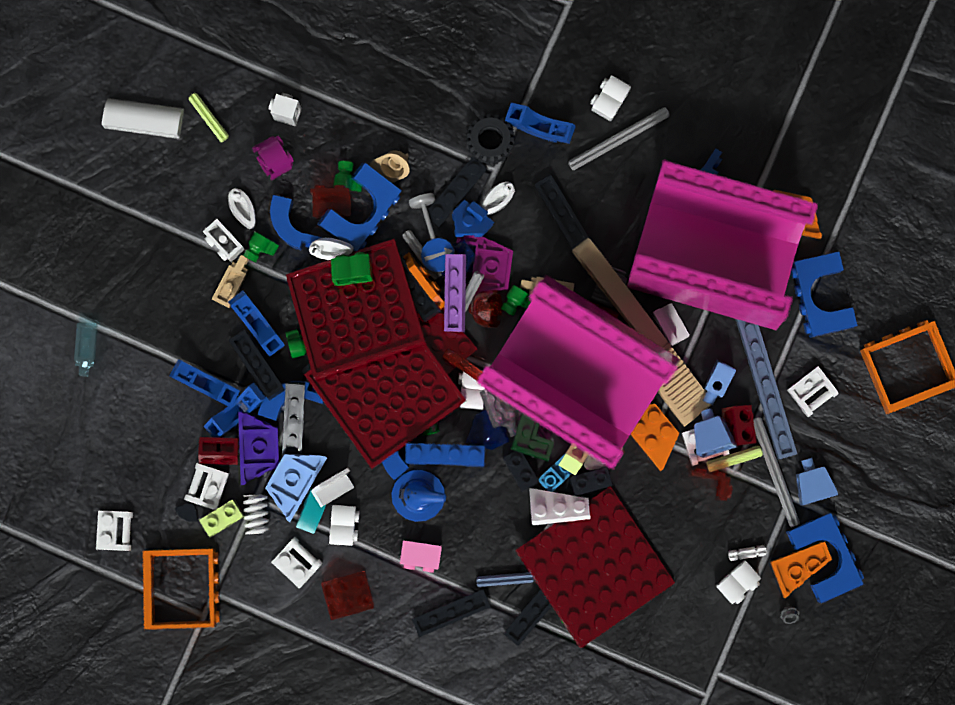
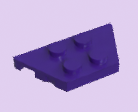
(257, 447)

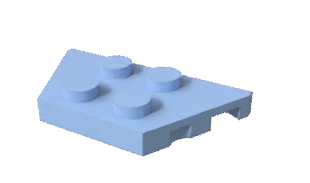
(293, 480)

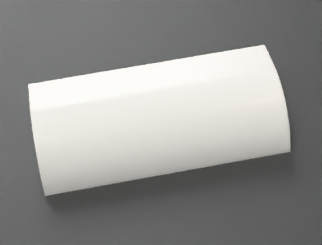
(142, 118)

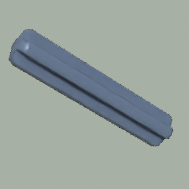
(504, 579)

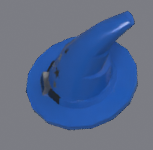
(418, 495)

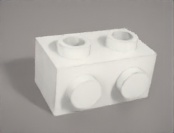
(285, 109)
(219, 236)

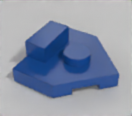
(471, 220)

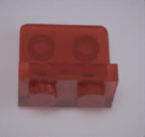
(723, 489)

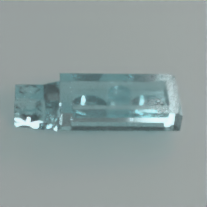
(85, 347)

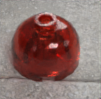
(485, 308)

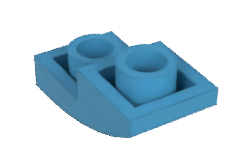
(554, 476)

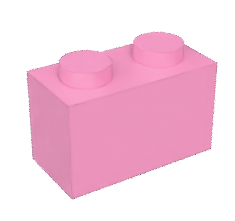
(420, 555)

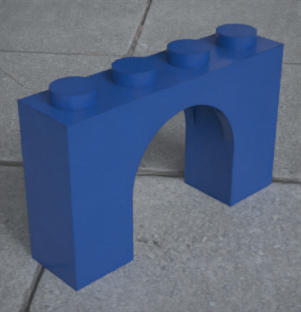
(383, 195)
(819, 321)
(445, 454)
(846, 575)

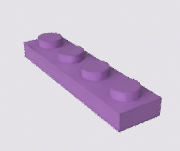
(455, 292)

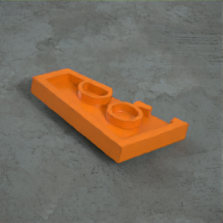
(799, 566)

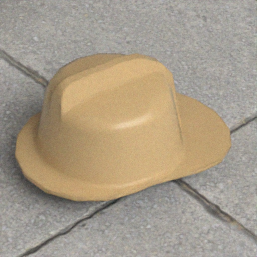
(392, 165)

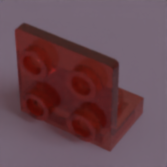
(331, 198)
(347, 595)

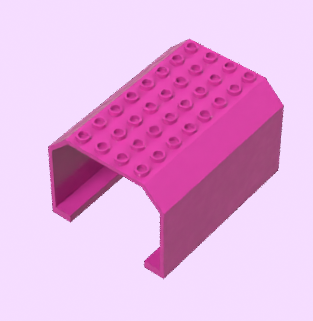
(720, 245)
(579, 371)

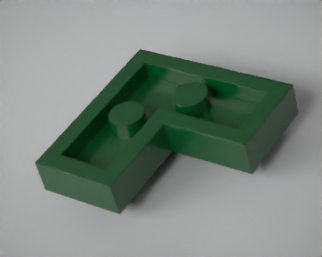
(527, 441)

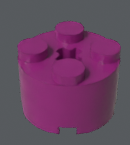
(273, 157)

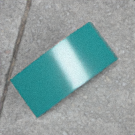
(310, 514)

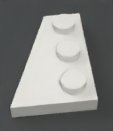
(557, 507)

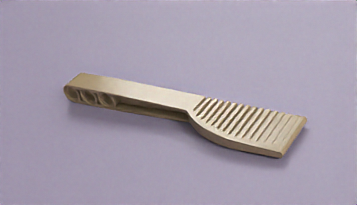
(683, 391)

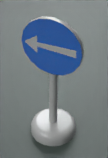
(434, 250)

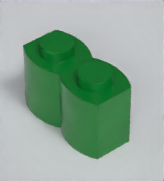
(351, 269)

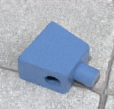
(720, 372)
(712, 435)
(814, 483)

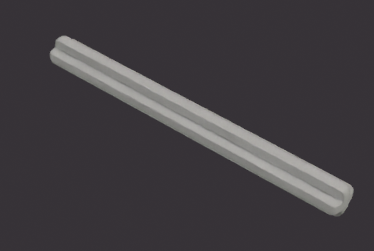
(619, 138)
(775, 472)

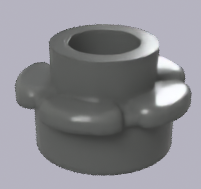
(789, 614)

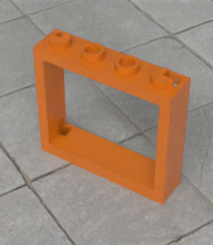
(906, 333)
(148, 589)

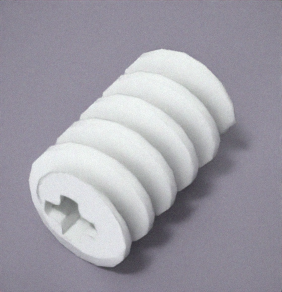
(256, 514)

